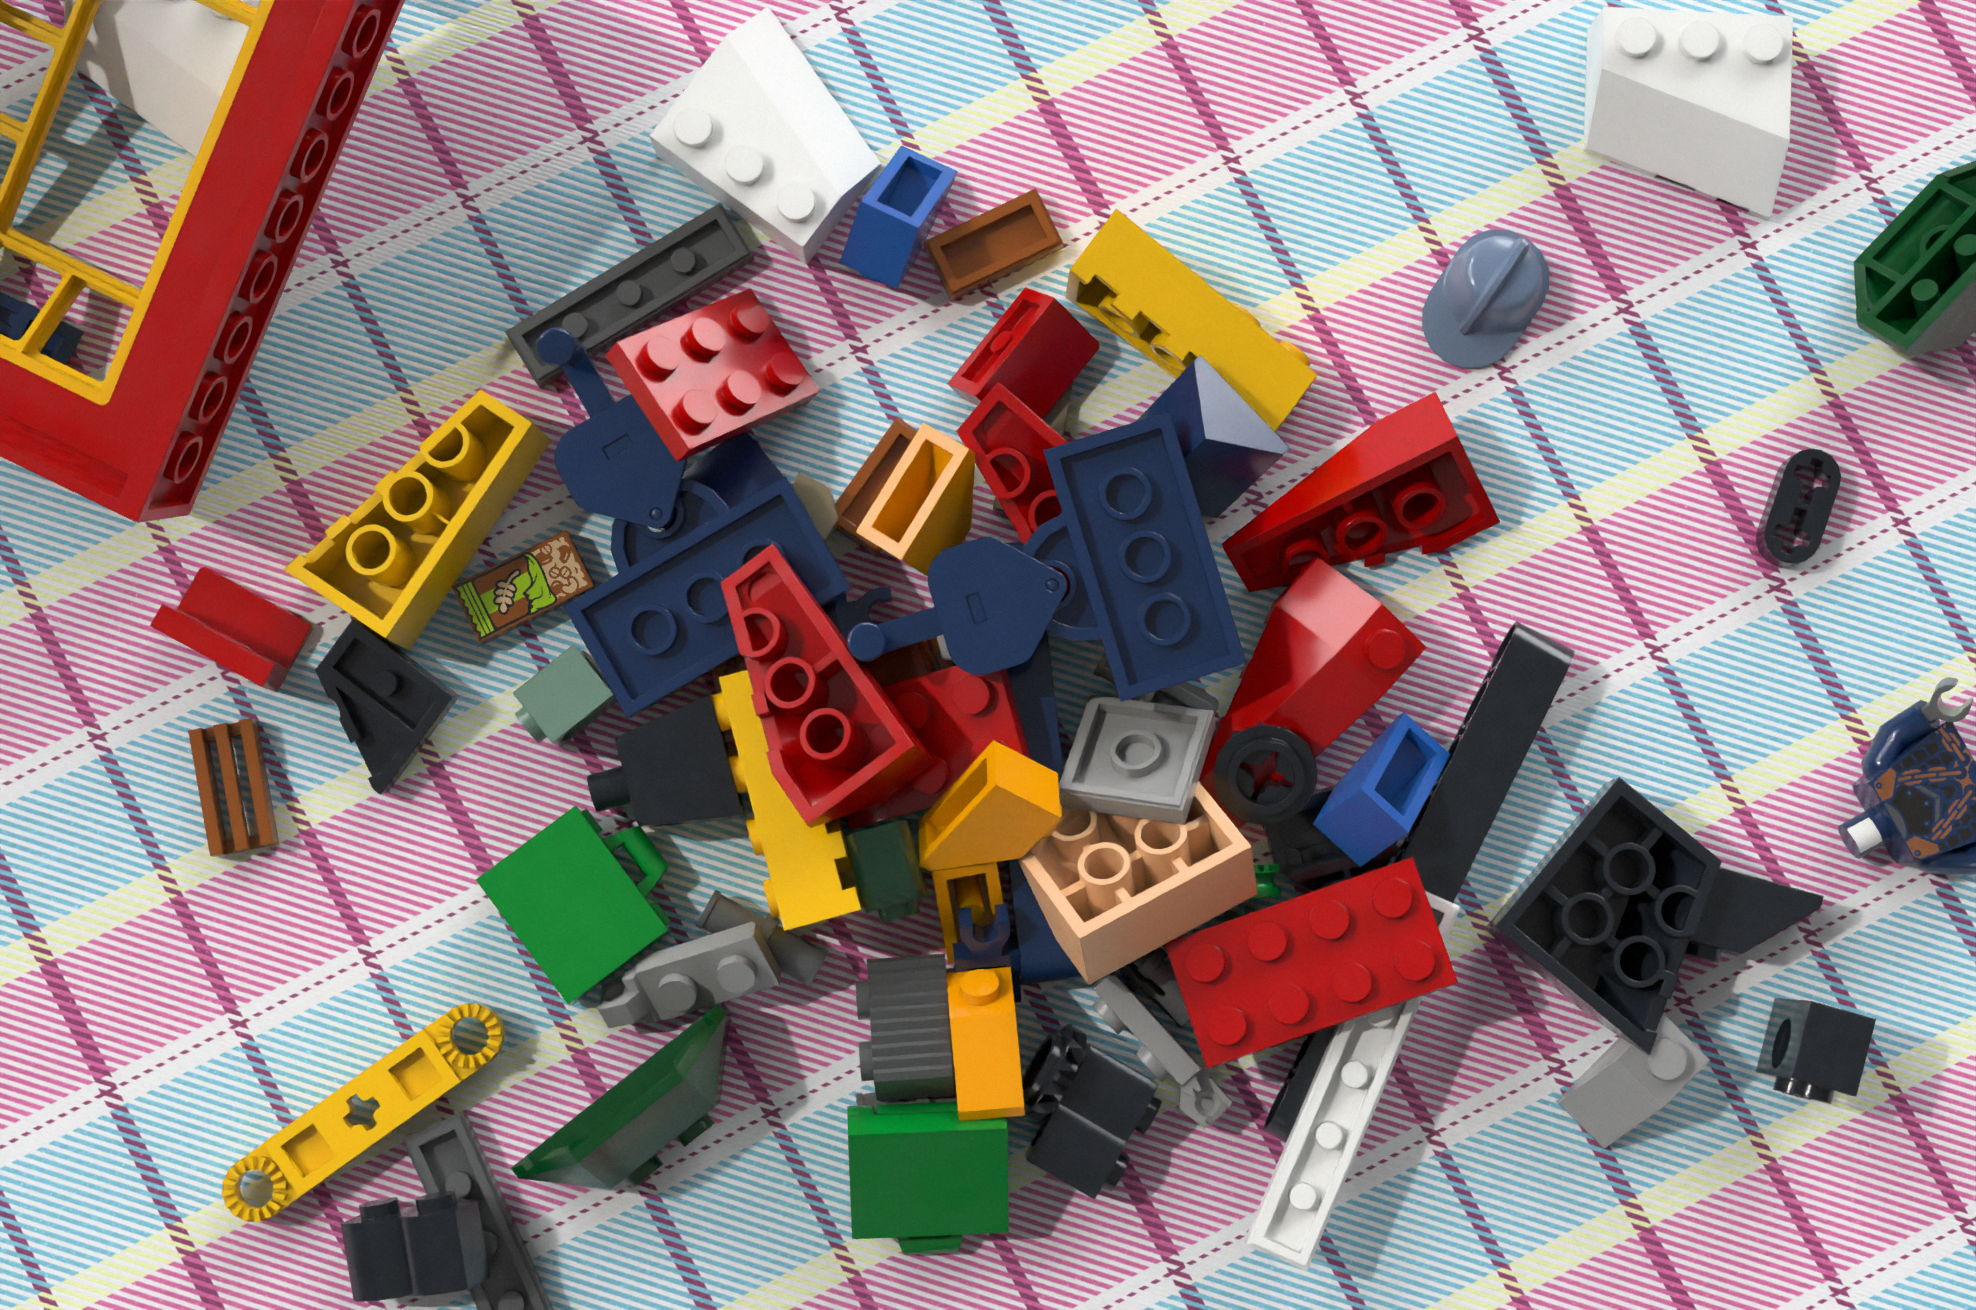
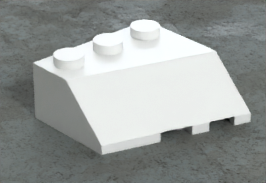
(163, 61)
(1692, 99)
(767, 138)

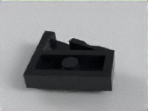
(383, 701)

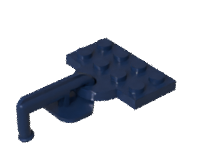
(1133, 567)
(666, 607)

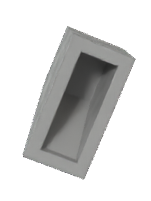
(1632, 1086)

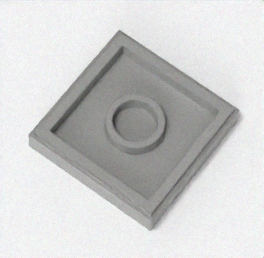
(1136, 759)

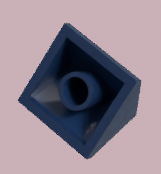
(1218, 435)

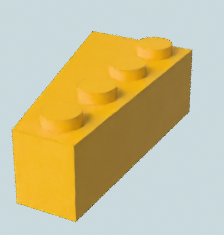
(1177, 316)
(424, 522)
(806, 865)

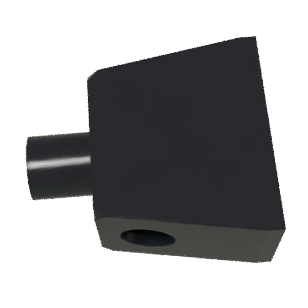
(672, 771)

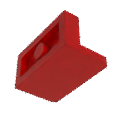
(1030, 351)
(235, 629)

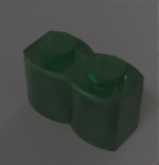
(887, 870)

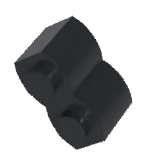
(1093, 1123)
(415, 1248)

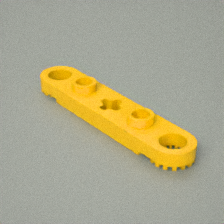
(326, 1139)

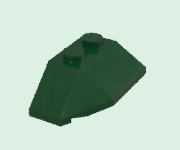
(1921, 271)
(640, 1114)

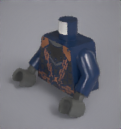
(1918, 790)

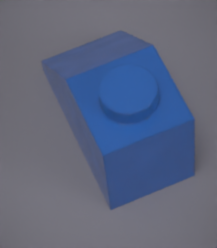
(897, 217)
(1383, 791)

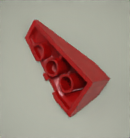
(1011, 458)
(1380, 494)
(1315, 668)
(823, 714)

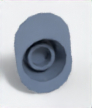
(1485, 298)

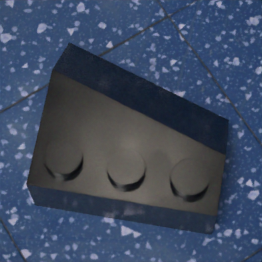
(1612, 911)

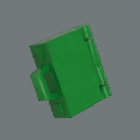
(578, 902)
(926, 1175)

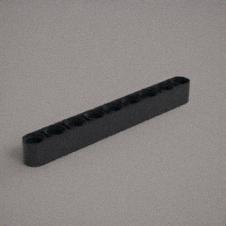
(1461, 803)

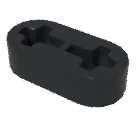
(1812, 512)

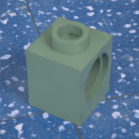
(563, 698)

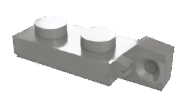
(691, 977)
(1161, 1051)

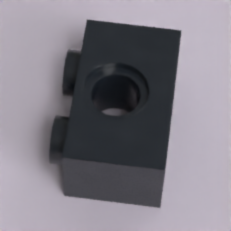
(1815, 1049)

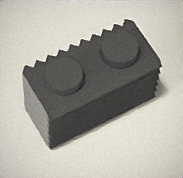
(908, 1028)

